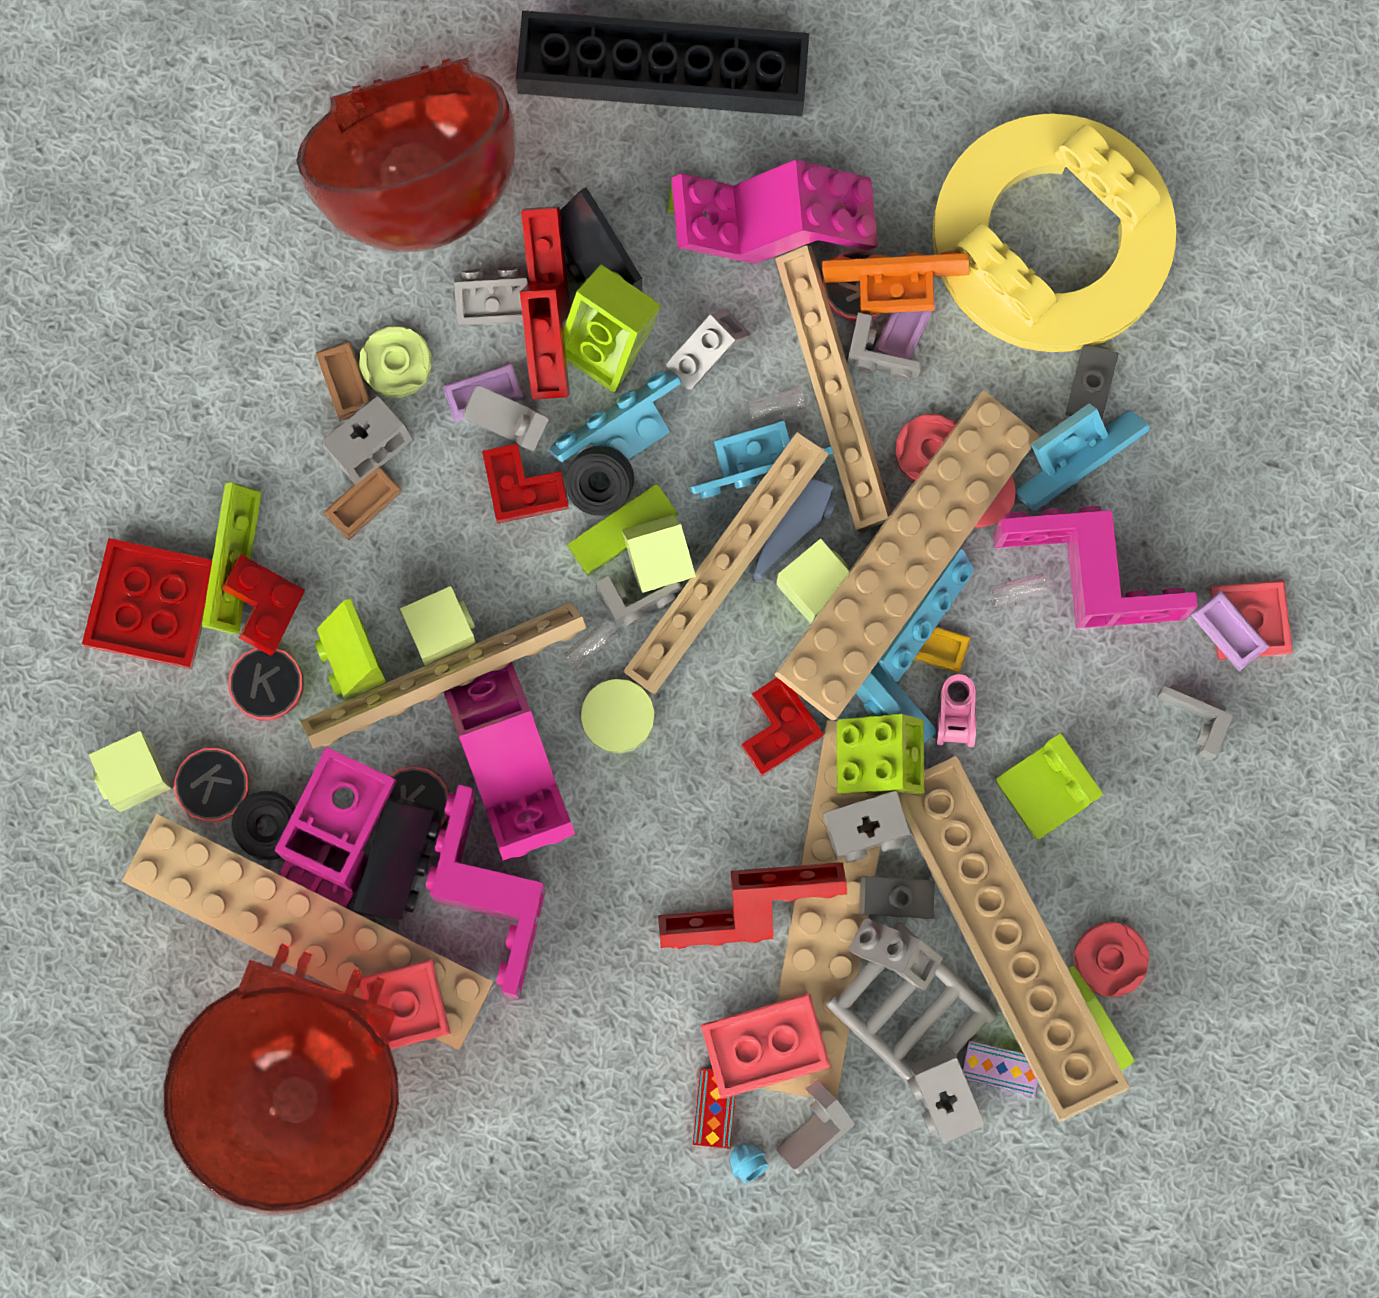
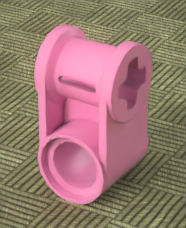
(956, 714)

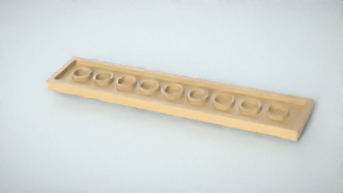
(906, 556)
(273, 910)
(823, 928)
(1011, 943)

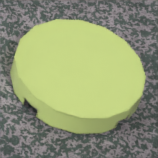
(397, 374)
(617, 716)

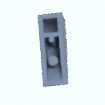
(796, 526)

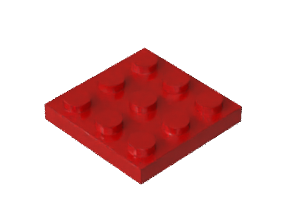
(148, 604)

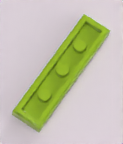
(233, 538)

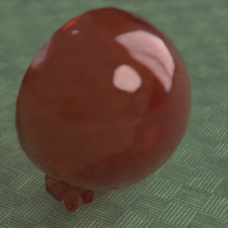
(412, 157)
(283, 1090)

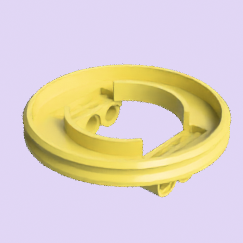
(1000, 288)

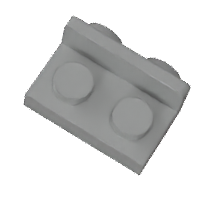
(489, 296)

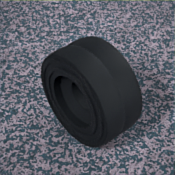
(585, 495)
(248, 814)

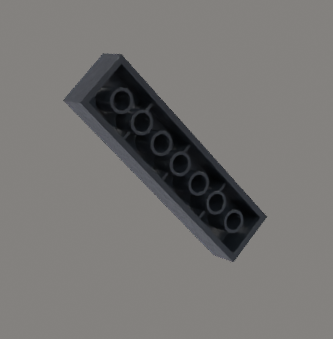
(662, 63)

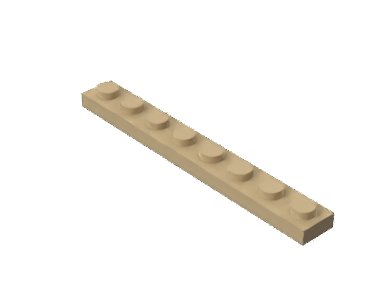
(834, 388)
(725, 563)
(443, 675)

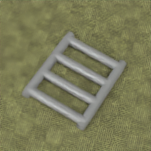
(868, 1030)

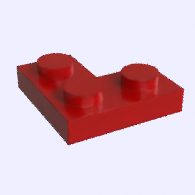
(518, 496)
(272, 598)
(790, 728)

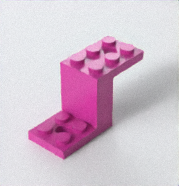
(774, 212)
(1093, 567)
(509, 763)
(326, 842)
(486, 891)

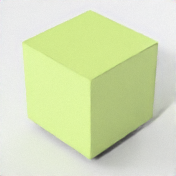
(658, 553)
(812, 578)
(439, 625)
(129, 772)

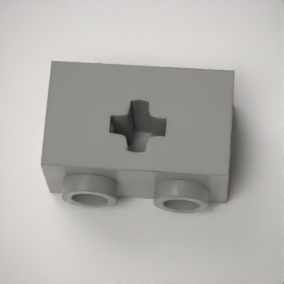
(366, 440)
(844, 822)
(957, 1114)

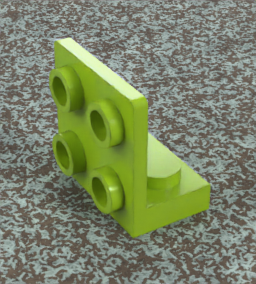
(880, 754)
(1049, 787)

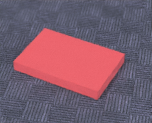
(765, 1046)

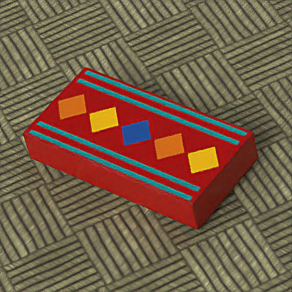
(713, 1114)

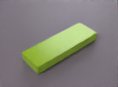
(606, 540)

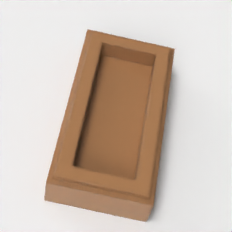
(343, 379)
(362, 502)

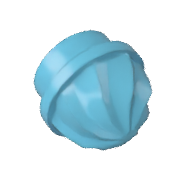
(748, 1162)

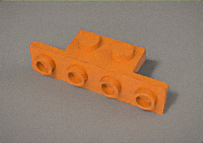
(896, 282)

